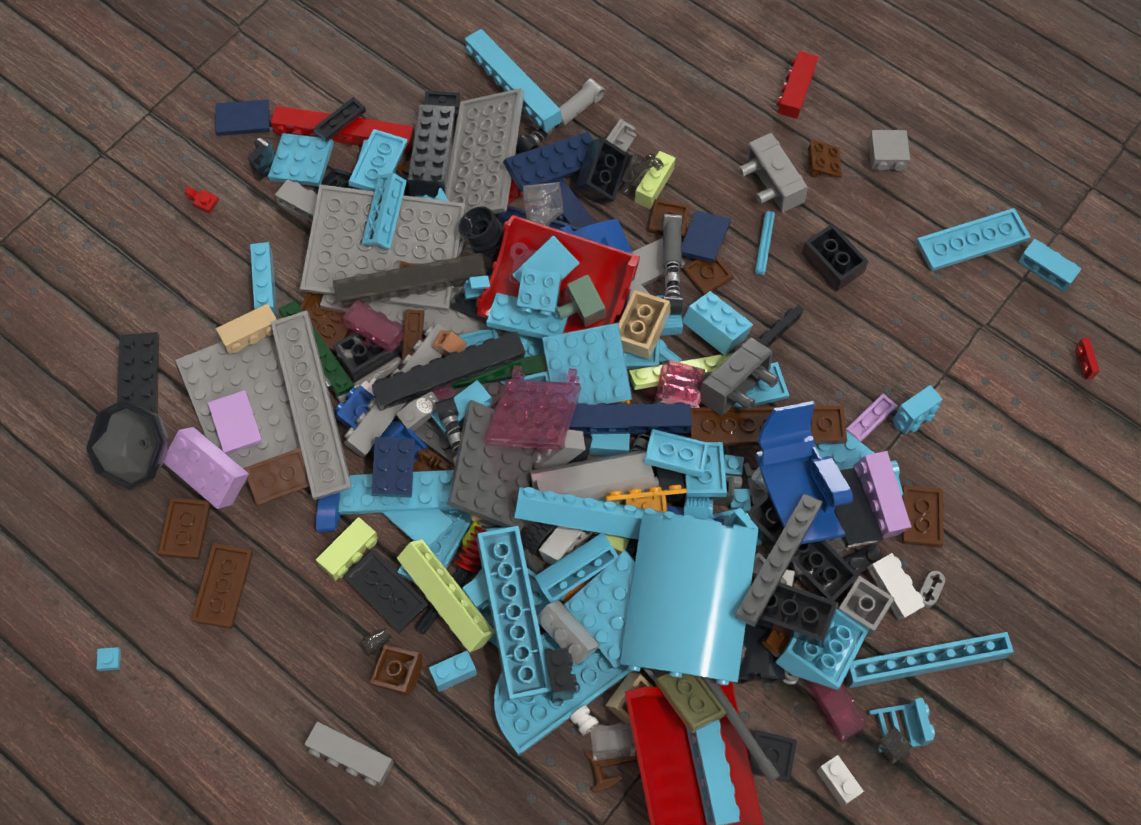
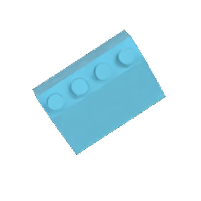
(826, 664)

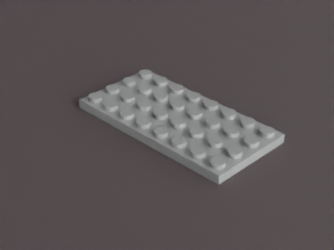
(482, 141)

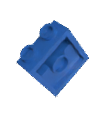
(357, 403)

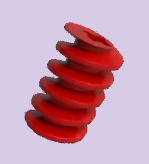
(471, 558)

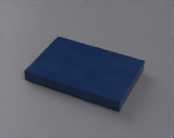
(242, 117)
(705, 236)

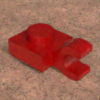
(204, 200)

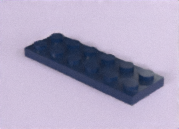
(549, 161)

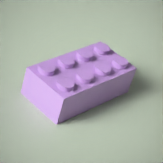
(205, 467)
(883, 493)

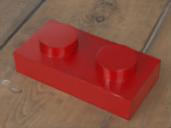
(1087, 358)

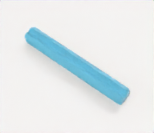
(765, 243)

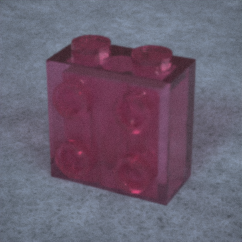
(680, 383)

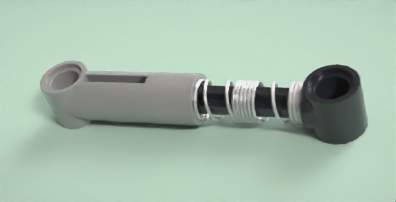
(589, 93)

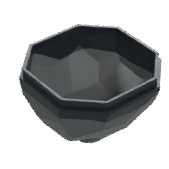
(119, 448)

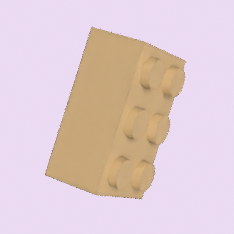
(643, 323)

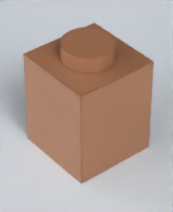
(448, 342)

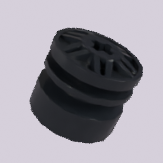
(481, 230)

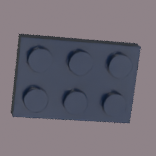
(393, 467)

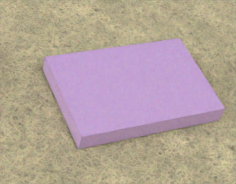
(235, 422)

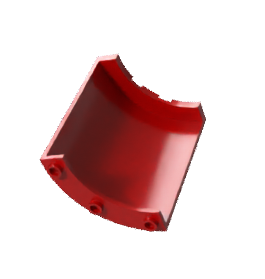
(607, 267)
(668, 763)

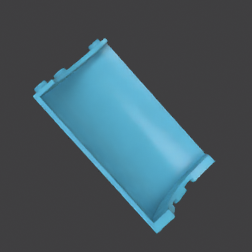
(687, 596)

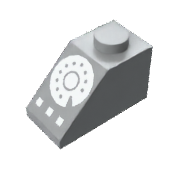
(418, 411)

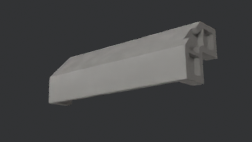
(597, 476)

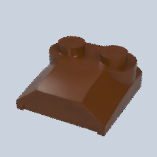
(397, 670)

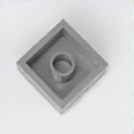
(866, 604)

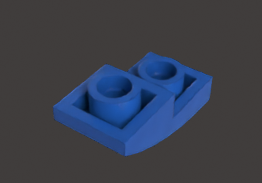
(327, 513)

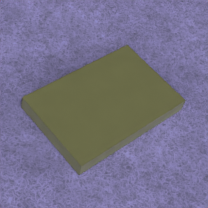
(691, 700)

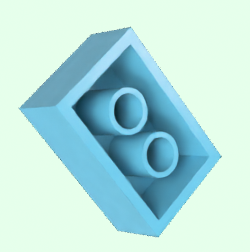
(717, 323)

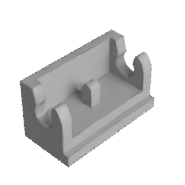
(622, 136)

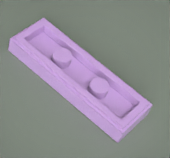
(871, 417)

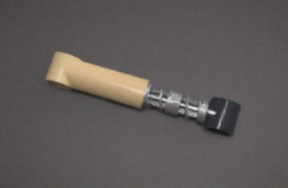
(449, 415)

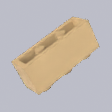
(247, 329)

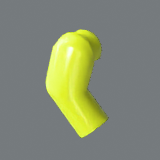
(468, 536)

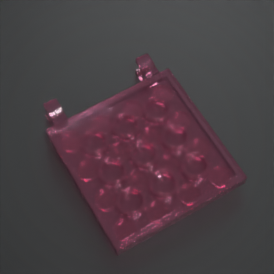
(534, 412)

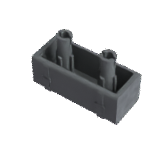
(737, 376)

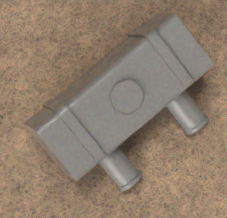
(775, 172)

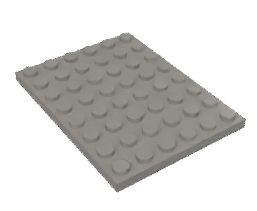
(423, 234)
(258, 371)

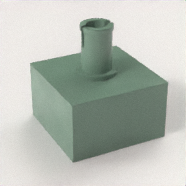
(584, 302)

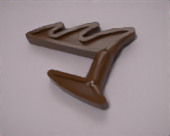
(601, 783)

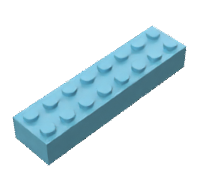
(513, 613)

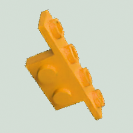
(653, 499)

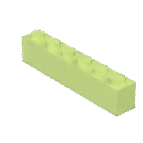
(445, 595)

